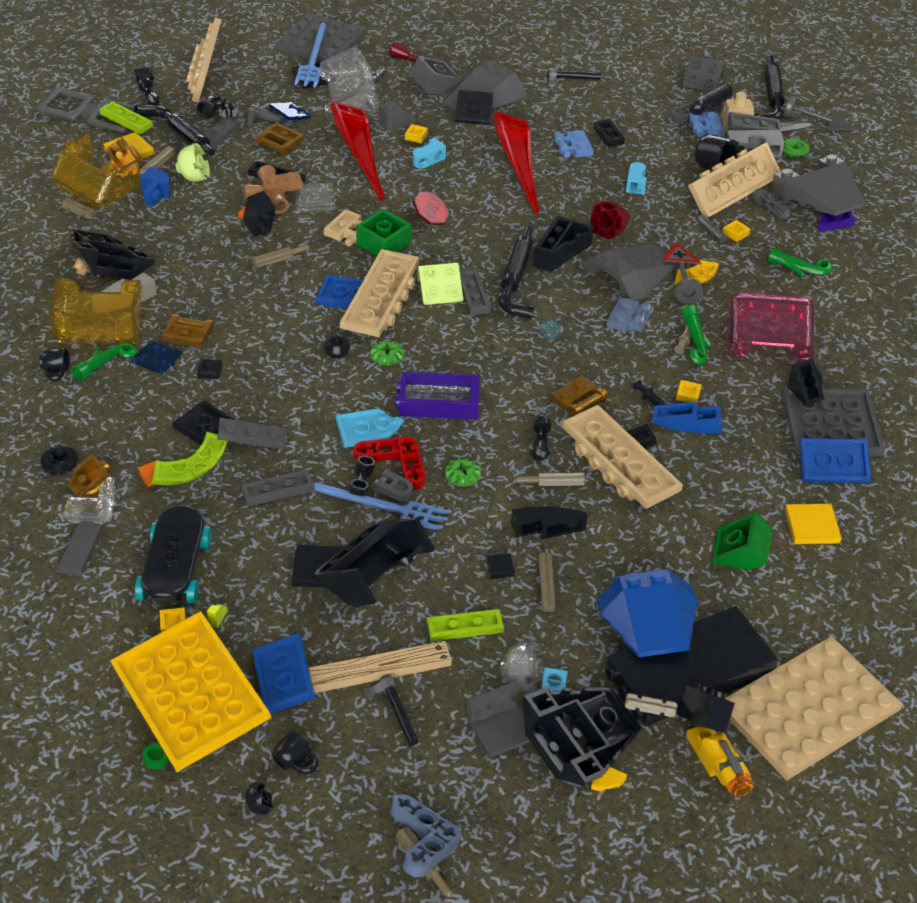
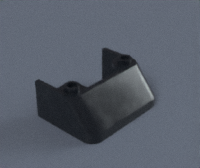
(370, 556)

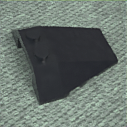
(108, 256)
(578, 730)

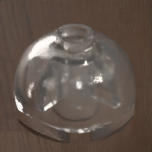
(522, 662)

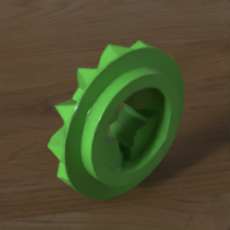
(790, 145)
(379, 356)
(457, 477)

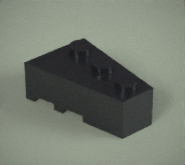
(561, 243)

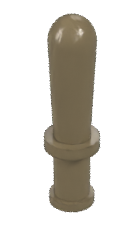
(683, 341)

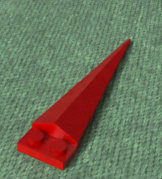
(355, 129)
(516, 140)

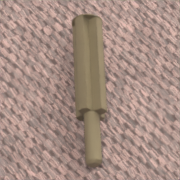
(277, 256)
(555, 479)
(408, 840)

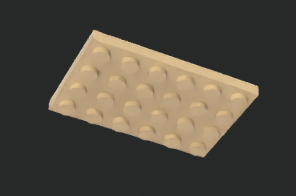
(810, 707)

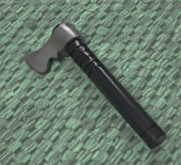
(553, 74)
(388, 687)

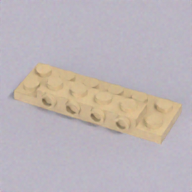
(201, 60)
(734, 179)
(381, 294)
(620, 458)

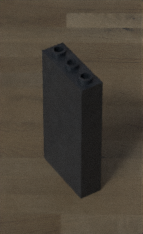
(721, 655)

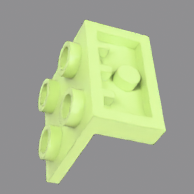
(440, 283)

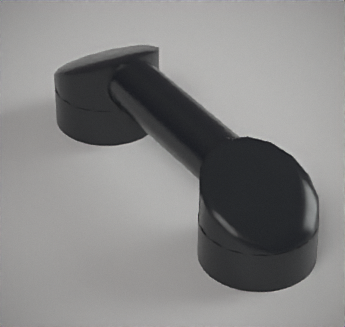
(364, 469)

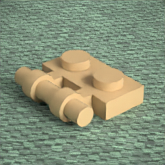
(343, 227)

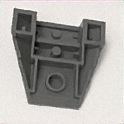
(492, 79)
(635, 268)

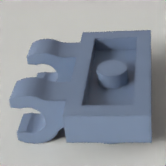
(628, 315)

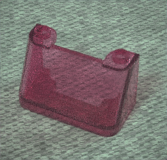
(771, 322)

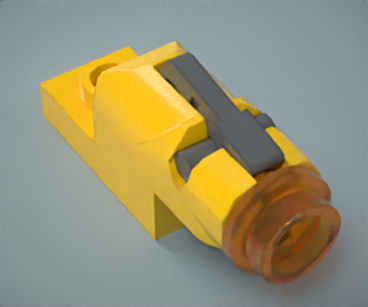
(721, 760)

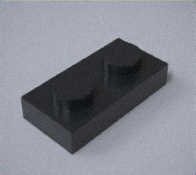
(609, 133)

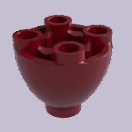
(609, 218)

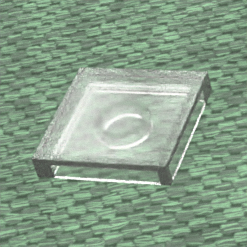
(315, 198)

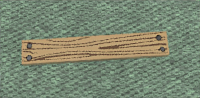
(377, 666)

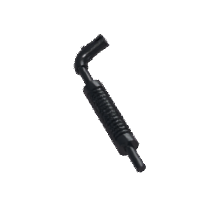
(774, 89)
(178, 125)
(514, 274)

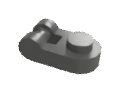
(393, 486)

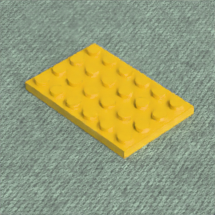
(190, 691)

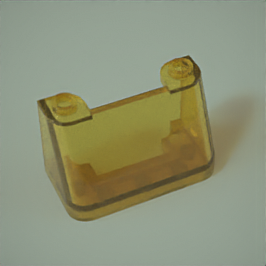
(95, 315)

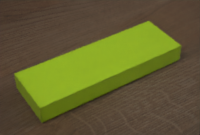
(126, 117)
(465, 625)

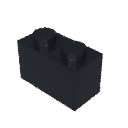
(259, 213)
(706, 707)

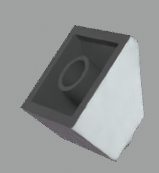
(434, 75)

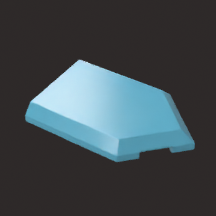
(366, 426)

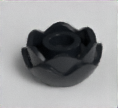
(337, 347)
(258, 799)

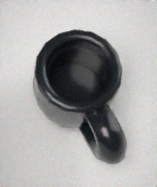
(209, 104)
(55, 360)
(292, 750)

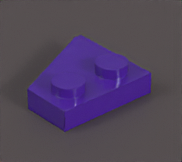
(831, 222)

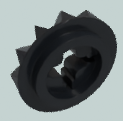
(59, 453)

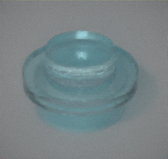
(550, 329)

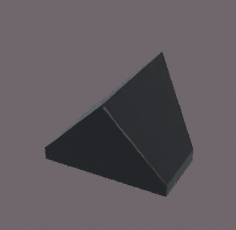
(806, 382)

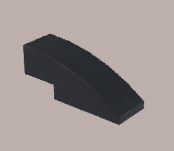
(547, 521)

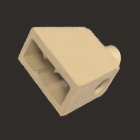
(737, 105)

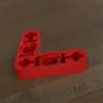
(398, 451)

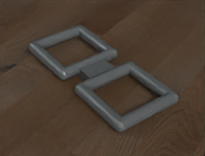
(85, 110)

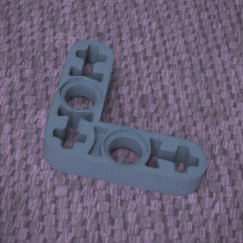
(444, 839)

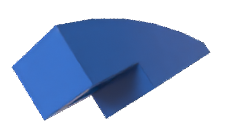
(689, 417)

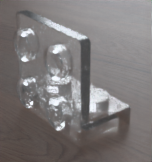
(92, 509)

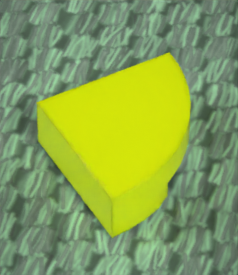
(216, 614)

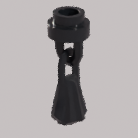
(146, 85)
(542, 426)

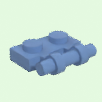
(707, 124)
(578, 144)

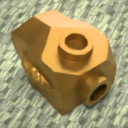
(122, 153)
(89, 477)

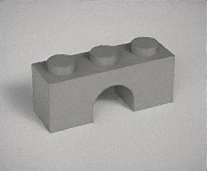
(753, 138)

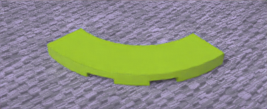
(190, 469)

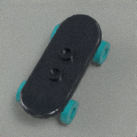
(173, 555)

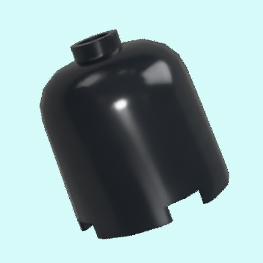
(714, 150)

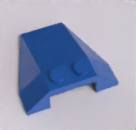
(651, 611)

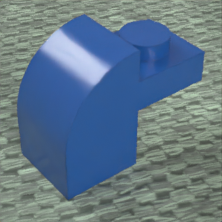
(154, 185)

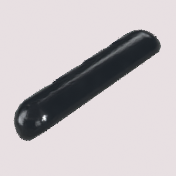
(711, 99)

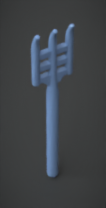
(310, 69)
(405, 510)

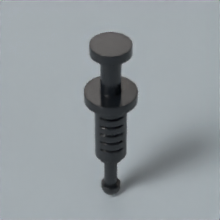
(648, 394)

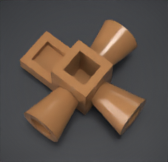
(275, 186)

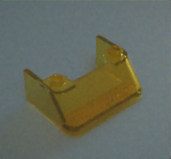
(89, 183)

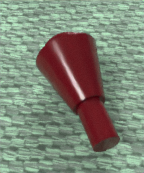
(399, 51)

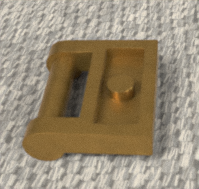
(282, 135)
(187, 331)
(576, 391)

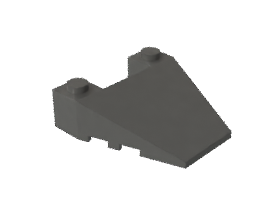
(827, 189)

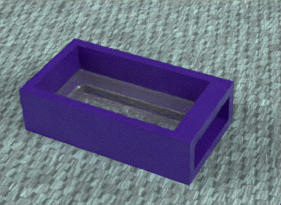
(438, 395)

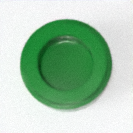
(154, 757)

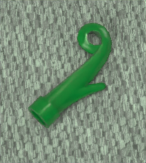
(799, 266)
(691, 317)
(84, 369)

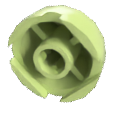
(191, 163)

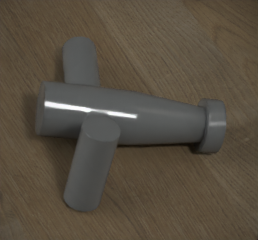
(263, 113)

